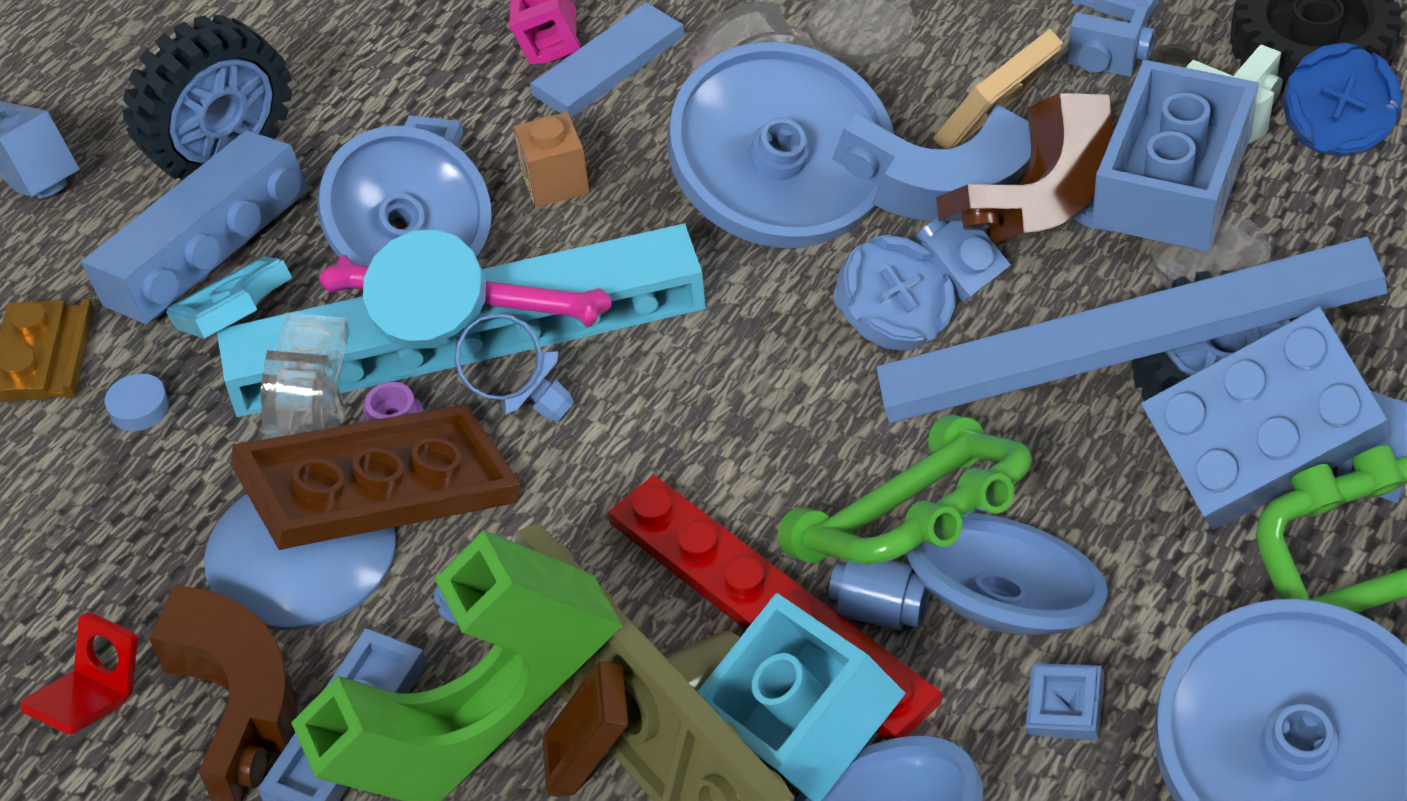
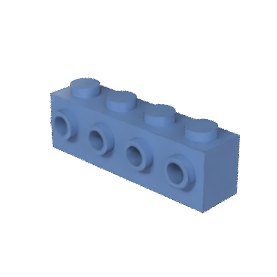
(195, 226)

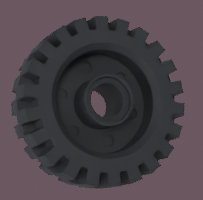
(1306, 25)

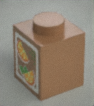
(551, 159)

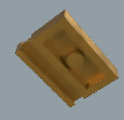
(43, 349)

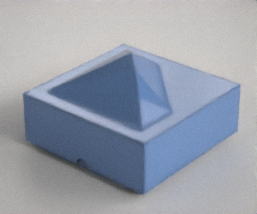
(1065, 701)

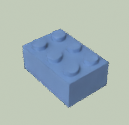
(1174, 155)
(1266, 417)

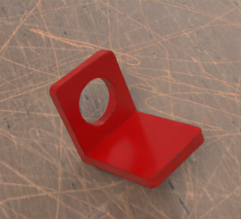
(91, 688)

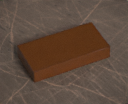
(585, 729)

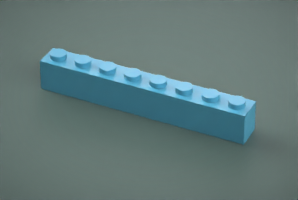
(643, 273)

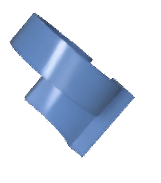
(549, 398)

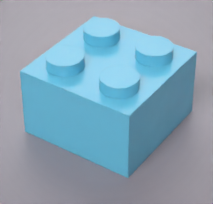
(800, 696)

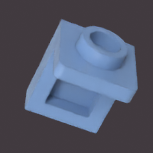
(1110, 44)
(963, 254)

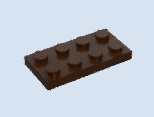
(373, 475)

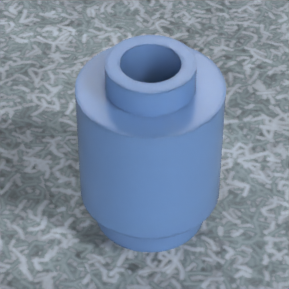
(879, 594)

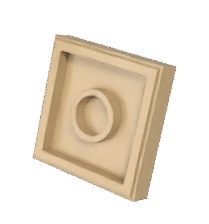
(999, 88)

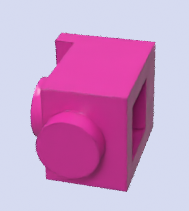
(544, 28)

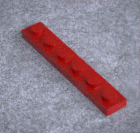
(744, 583)

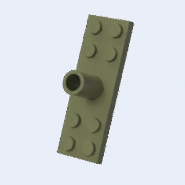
(673, 736)

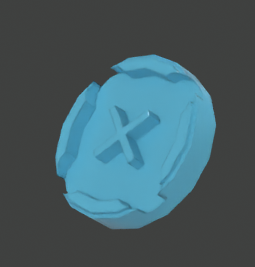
(424, 288)

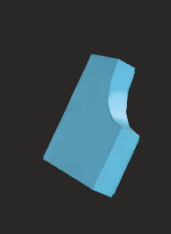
(228, 298)

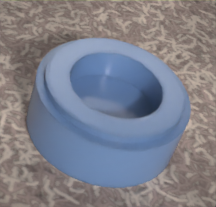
(137, 402)

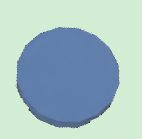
(895, 293)

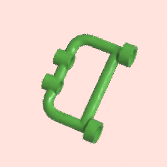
(953, 444)
(1316, 494)

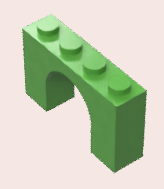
(425, 743)

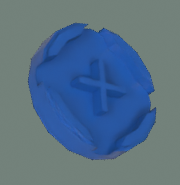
(1342, 100)

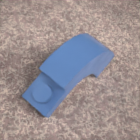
(916, 175)

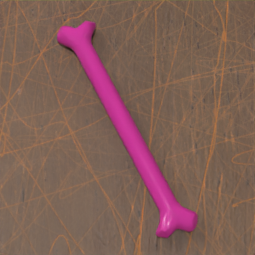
(580, 305)

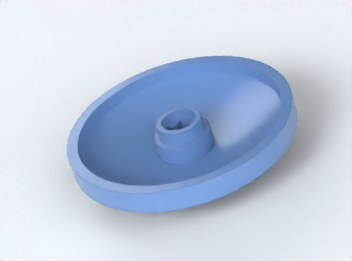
(760, 139)
(1286, 708)

